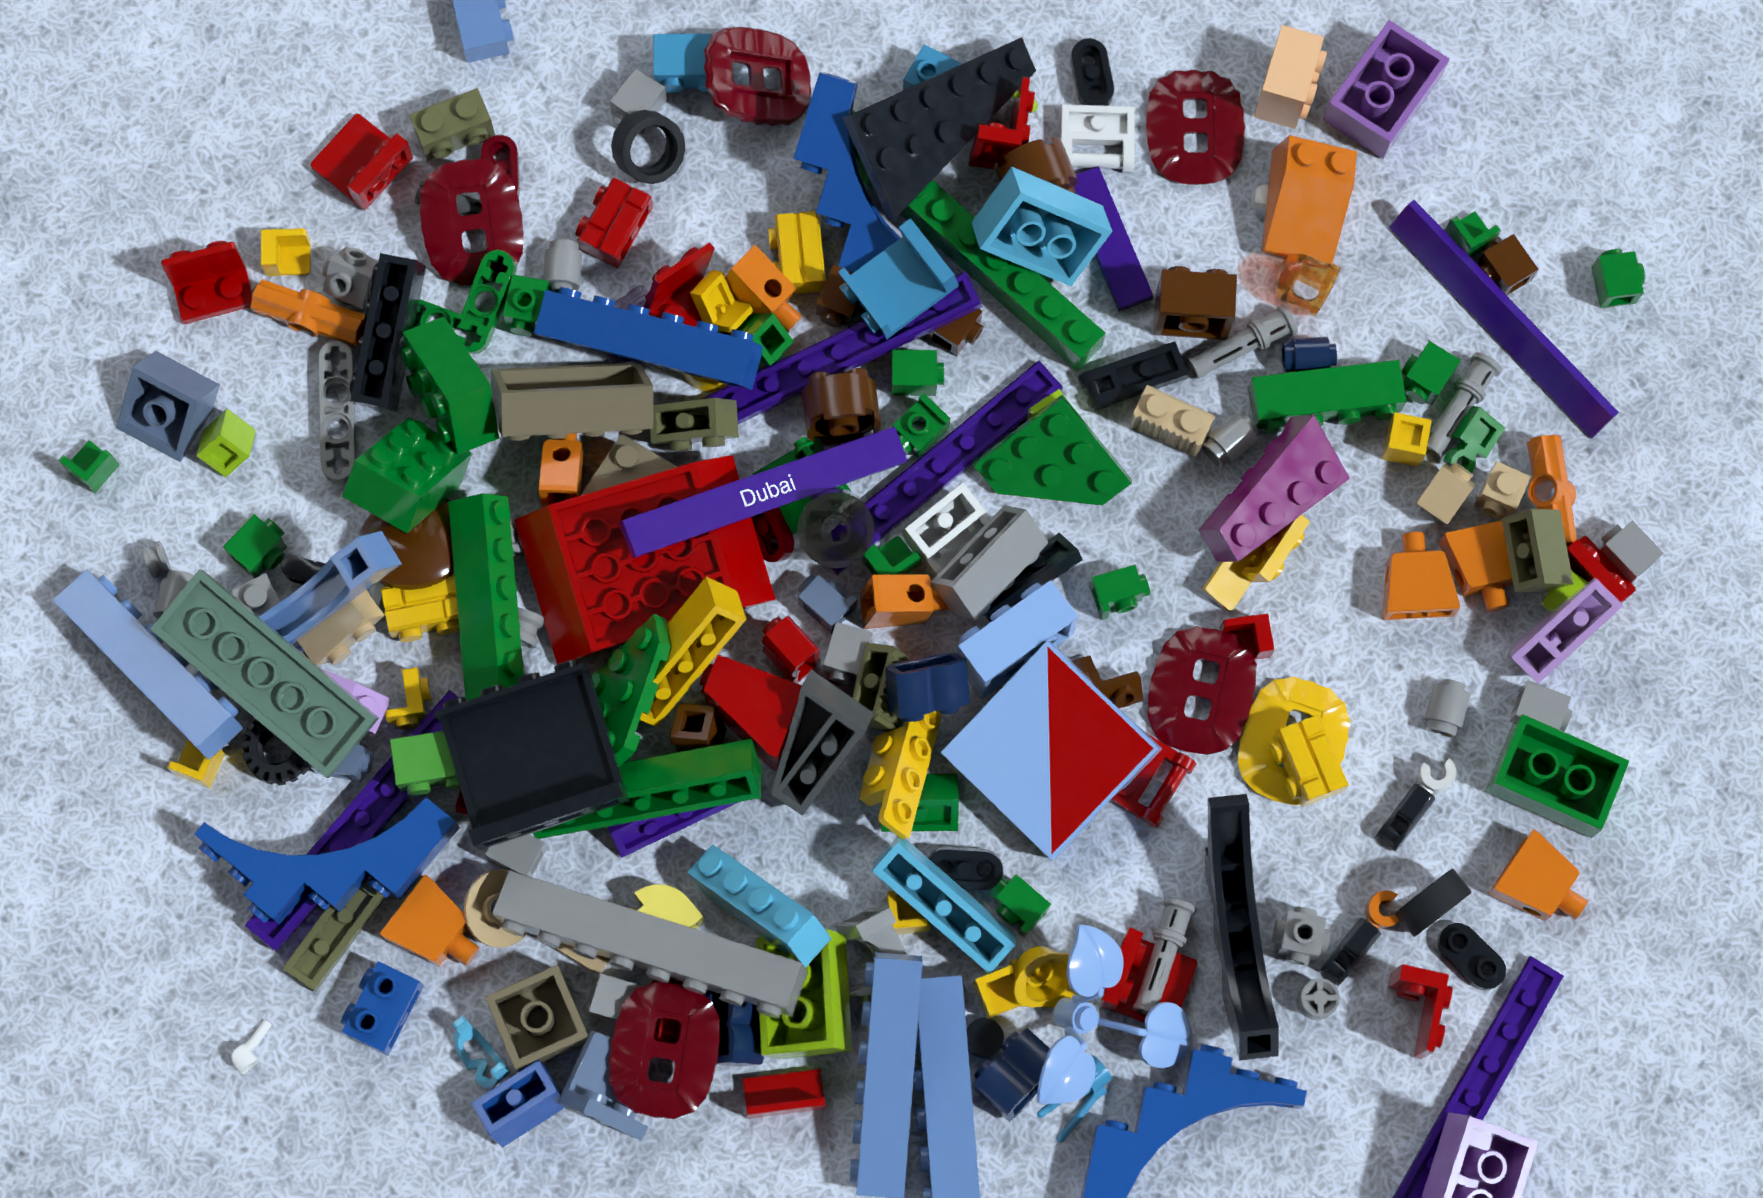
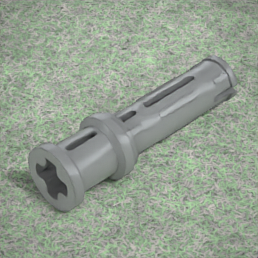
(1257, 335)
(1468, 392)
(1168, 939)

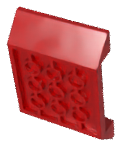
(600, 594)

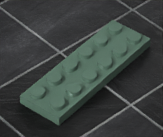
(264, 673)

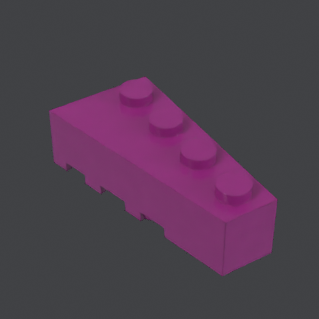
(1280, 487)

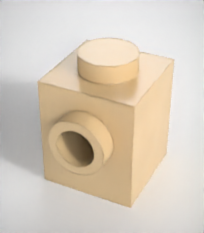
(1502, 491)
(1447, 492)

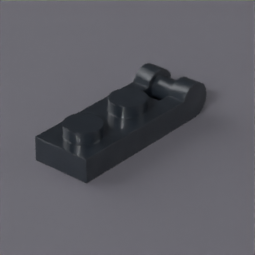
(1132, 374)

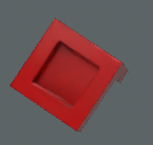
(1252, 631)

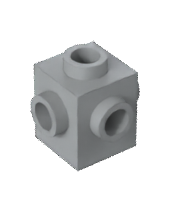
(349, 276)
(1291, 945)

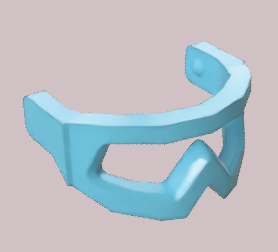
(466, 1032)

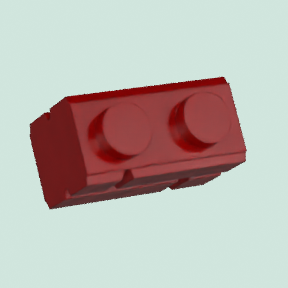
(614, 222)

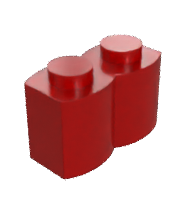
(790, 648)

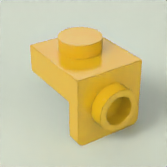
(717, 304)
(416, 692)

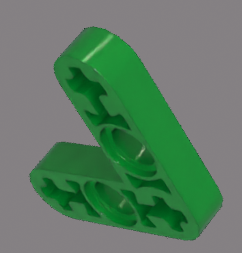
(471, 316)

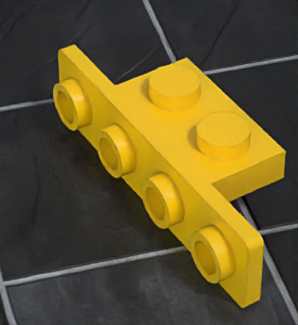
(1263, 564)
(899, 772)

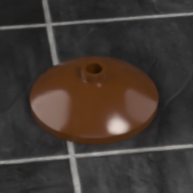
(423, 552)

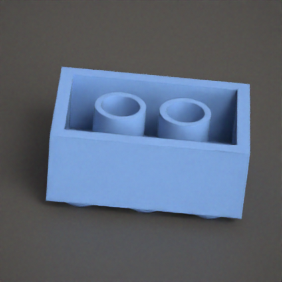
(1015, 636)

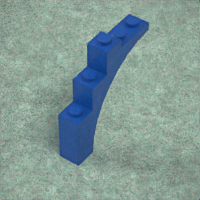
(844, 199)
(281, 880)
(1208, 1089)

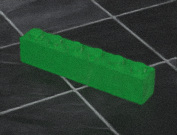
(485, 592)
(677, 785)

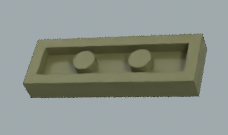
(332, 938)

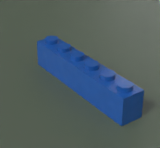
(649, 339)

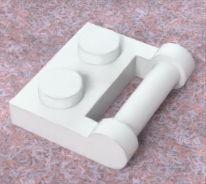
(1099, 127)

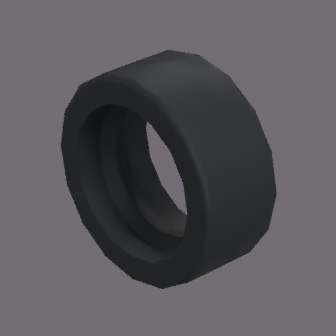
(670, 159)
(1433, 902)

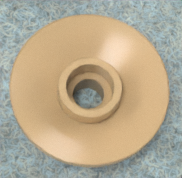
(478, 911)

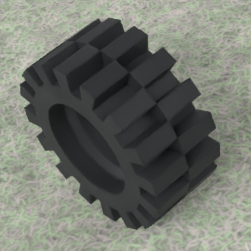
(261, 767)

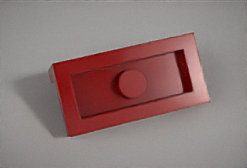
(784, 1093)

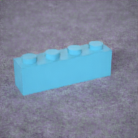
(944, 903)
(759, 905)

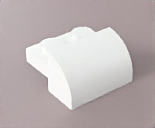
(946, 528)

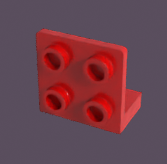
(995, 140)
(362, 160)
(209, 281)
(673, 285)
(1136, 957)
(1417, 982)

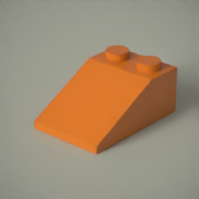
(1307, 198)

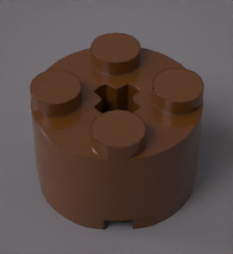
(1042, 161)
(840, 406)

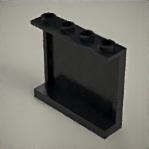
(532, 754)

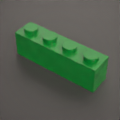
(1328, 394)

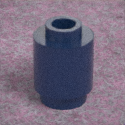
(1308, 354)

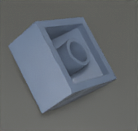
(166, 404)

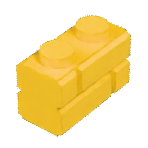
(799, 250)
(421, 610)
(1308, 761)

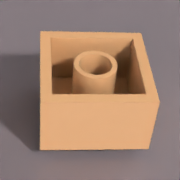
(1291, 77)

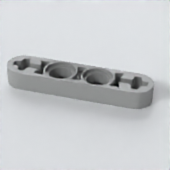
(334, 412)

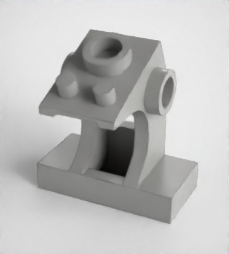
(875, 931)

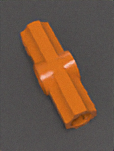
(308, 312)
(1550, 472)

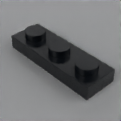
(1052, 562)

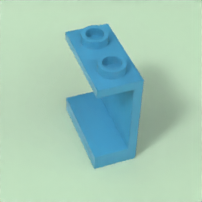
(899, 282)

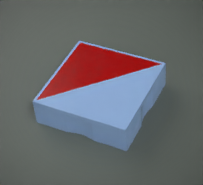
(1051, 750)

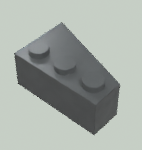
(819, 740)

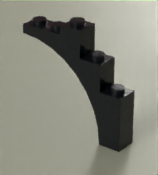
(1237, 928)

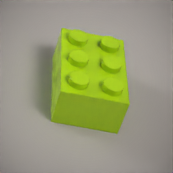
(822, 1010)

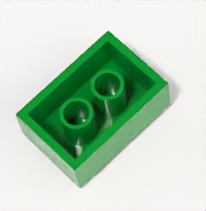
(449, 385)
(406, 475)
(1557, 776)

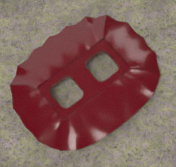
(757, 51)
(1168, 126)
(444, 226)
(1229, 696)
(693, 1054)

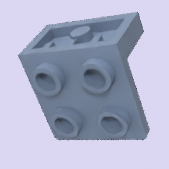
(591, 1092)

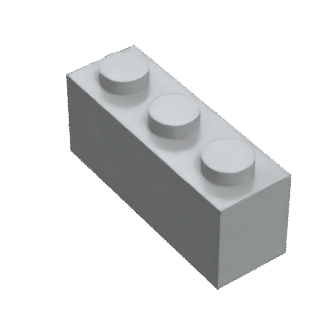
(990, 562)

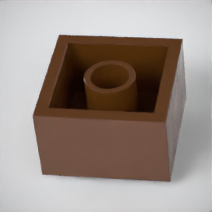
(1195, 303)

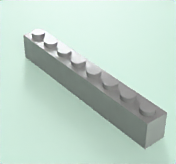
(650, 944)

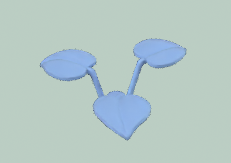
(1091, 966)

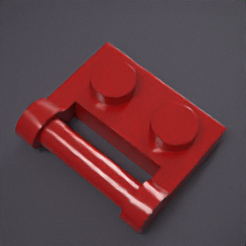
(1130, 795)

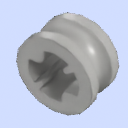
(156, 559)

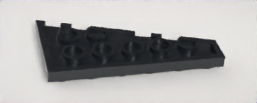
(924, 127)

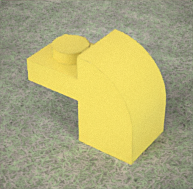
(668, 904)

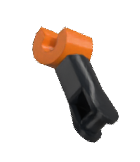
(1361, 936)

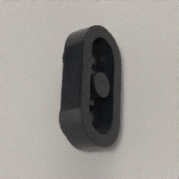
(1092, 76)
(965, 863)
(1471, 957)

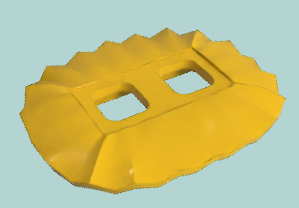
(1270, 714)

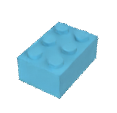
(1041, 226)

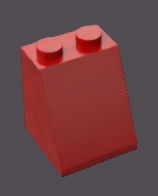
(752, 704)

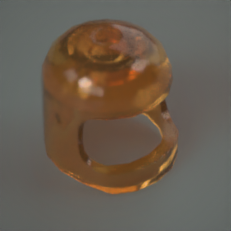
(1310, 272)

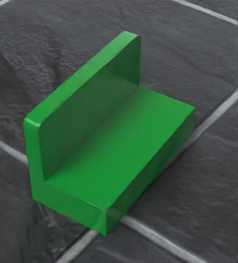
(937, 805)

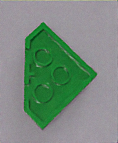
(1054, 460)
(627, 683)

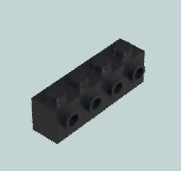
(387, 315)

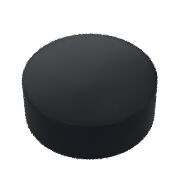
(984, 1037)

